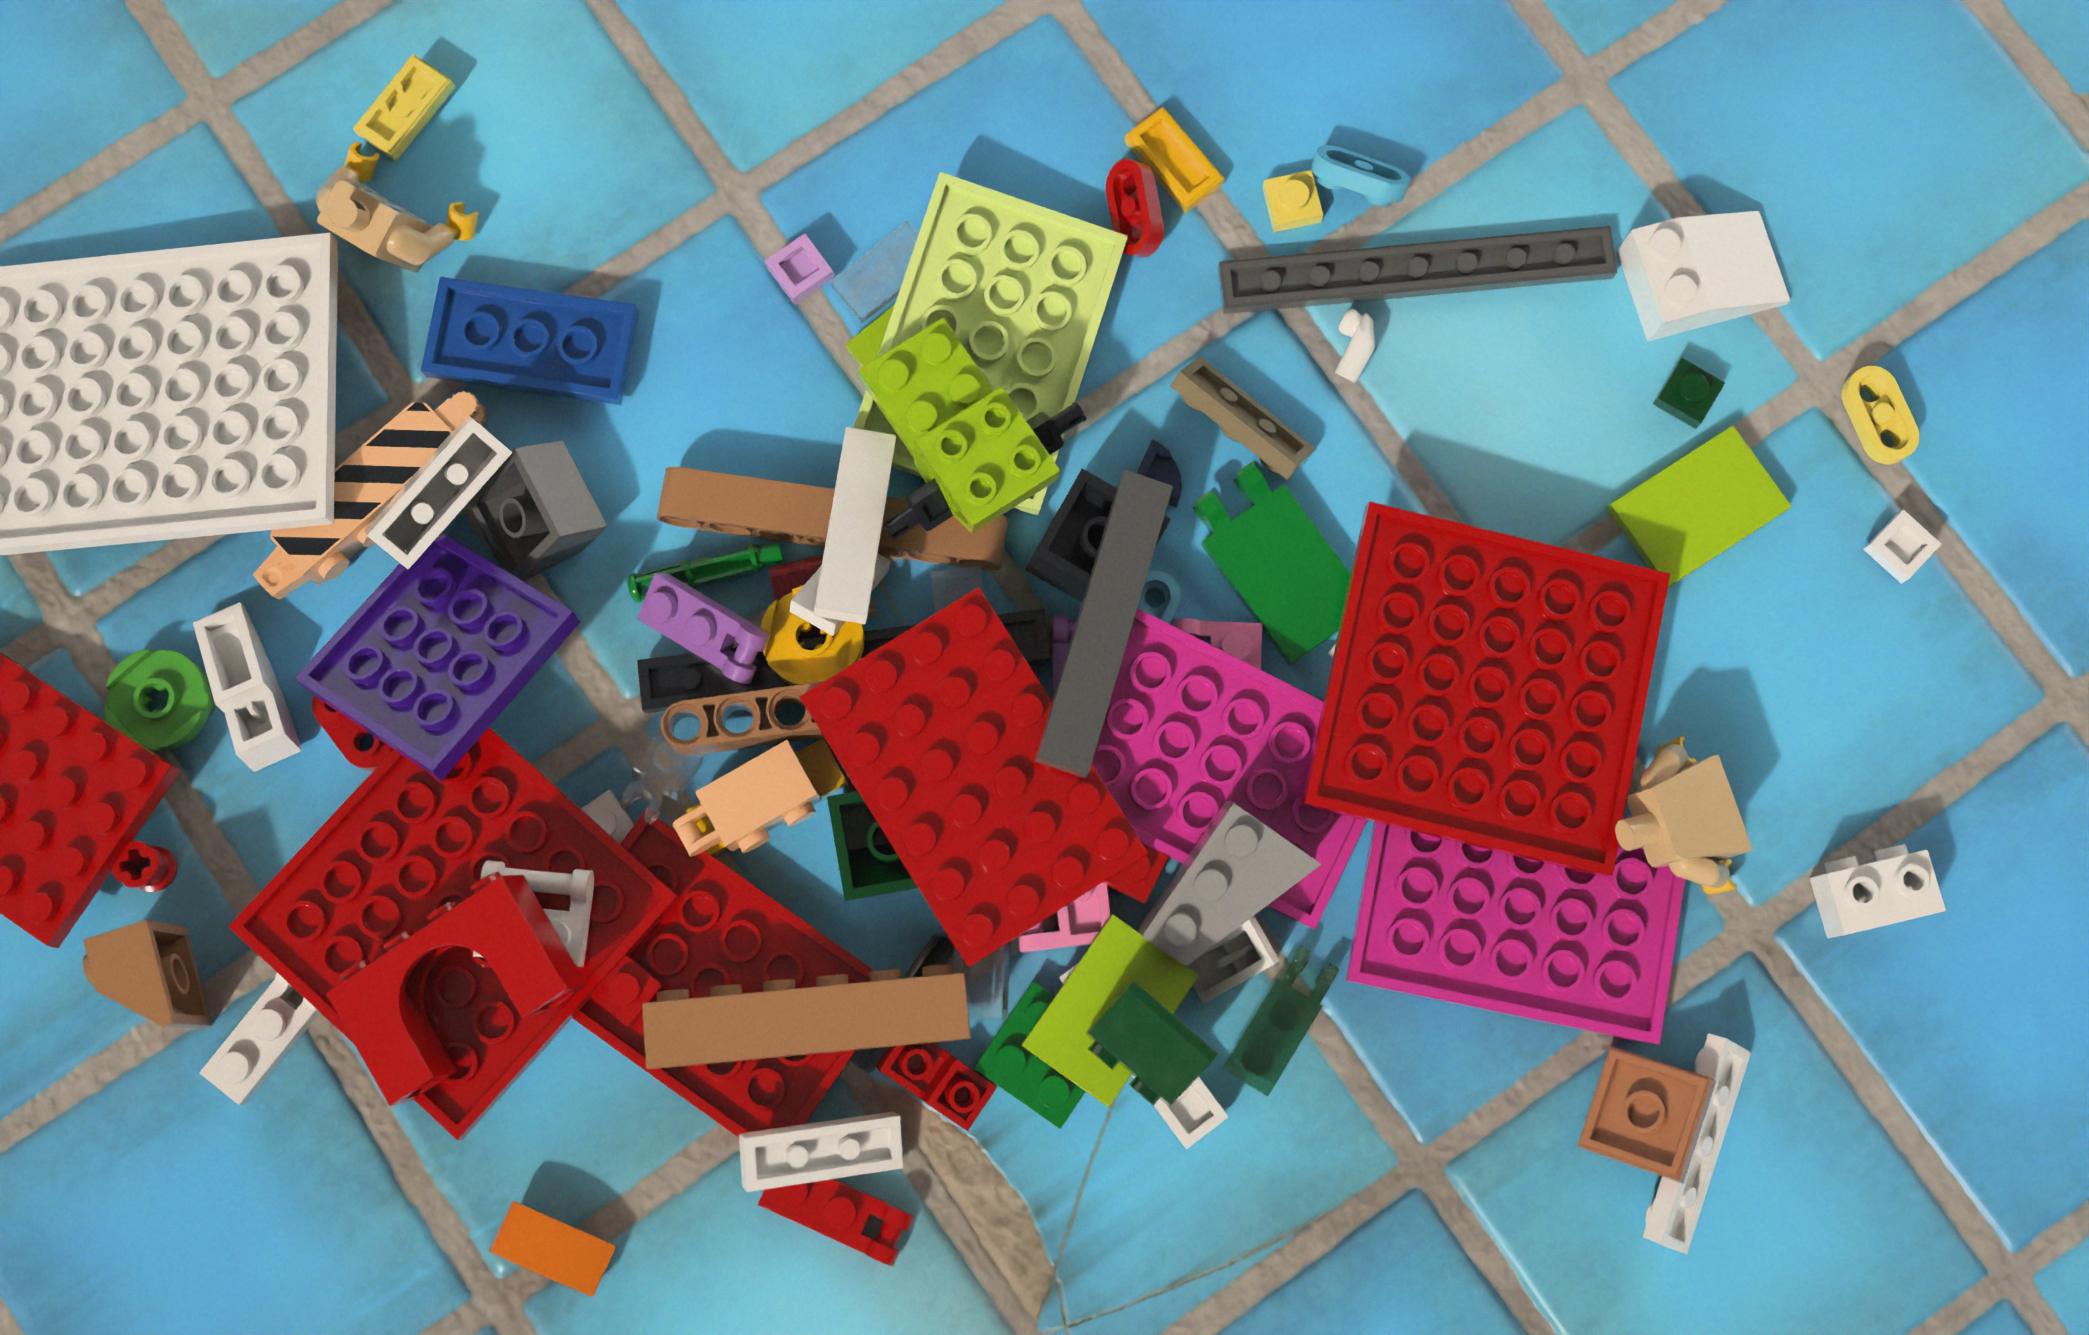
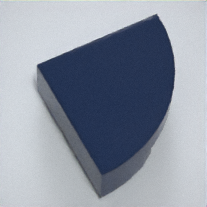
(1161, 467)

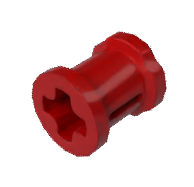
(155, 877)

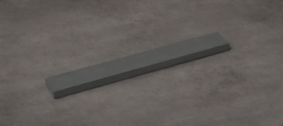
(1417, 270)

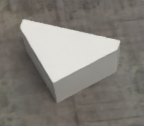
(1233, 960)

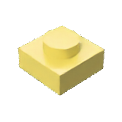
(1292, 201)

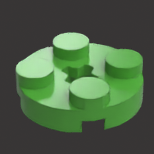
(188, 700)

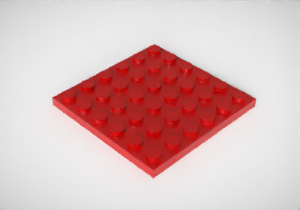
(1487, 689)
(418, 844)

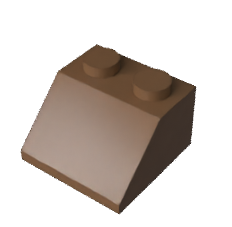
(149, 972)

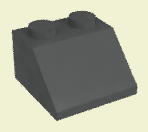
(537, 510)

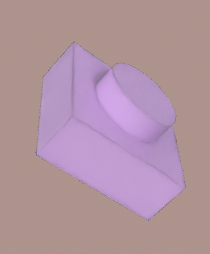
(799, 269)

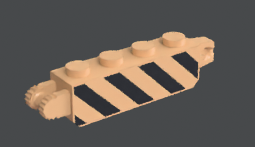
(361, 492)

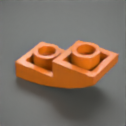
(552, 1248)

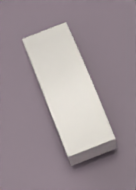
(246, 688)

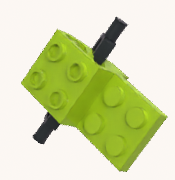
(961, 433)

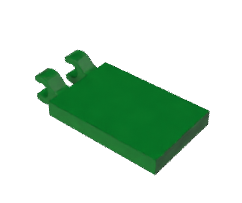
(1277, 564)

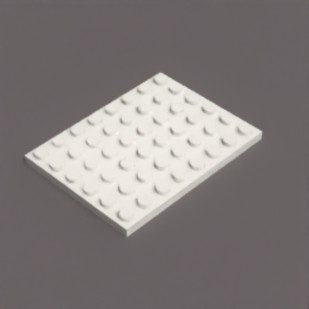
(168, 394)

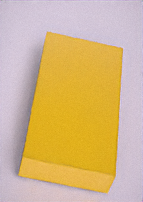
(1174, 160)

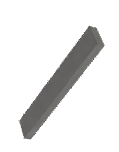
(1104, 624)

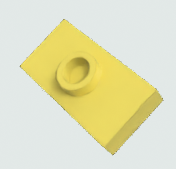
(404, 107)

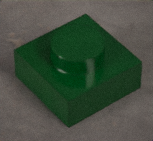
(1688, 393)

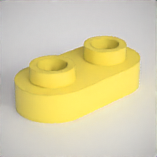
(1884, 415)

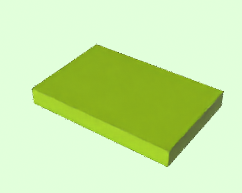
(1699, 506)
(1101, 975)

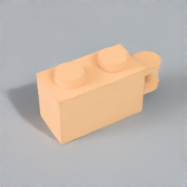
(751, 802)

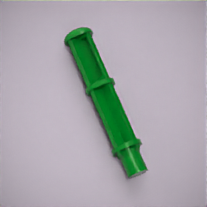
(708, 570)

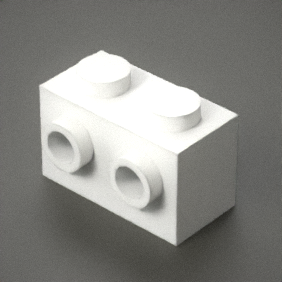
(1876, 893)

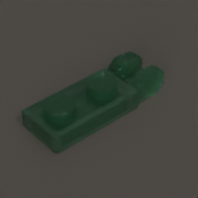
(1278, 1026)

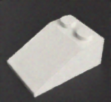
(1700, 271)

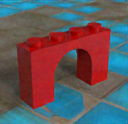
(385, 998)

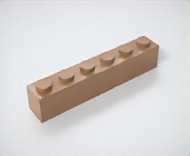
(806, 1020)

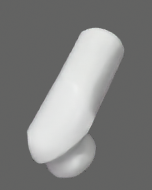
(1361, 346)

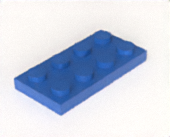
(530, 340)

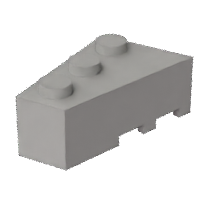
(1223, 884)

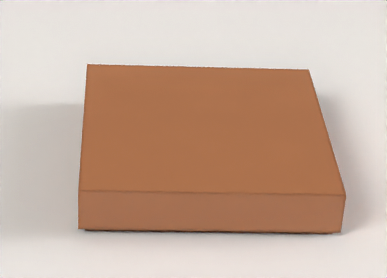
(1647, 1114)

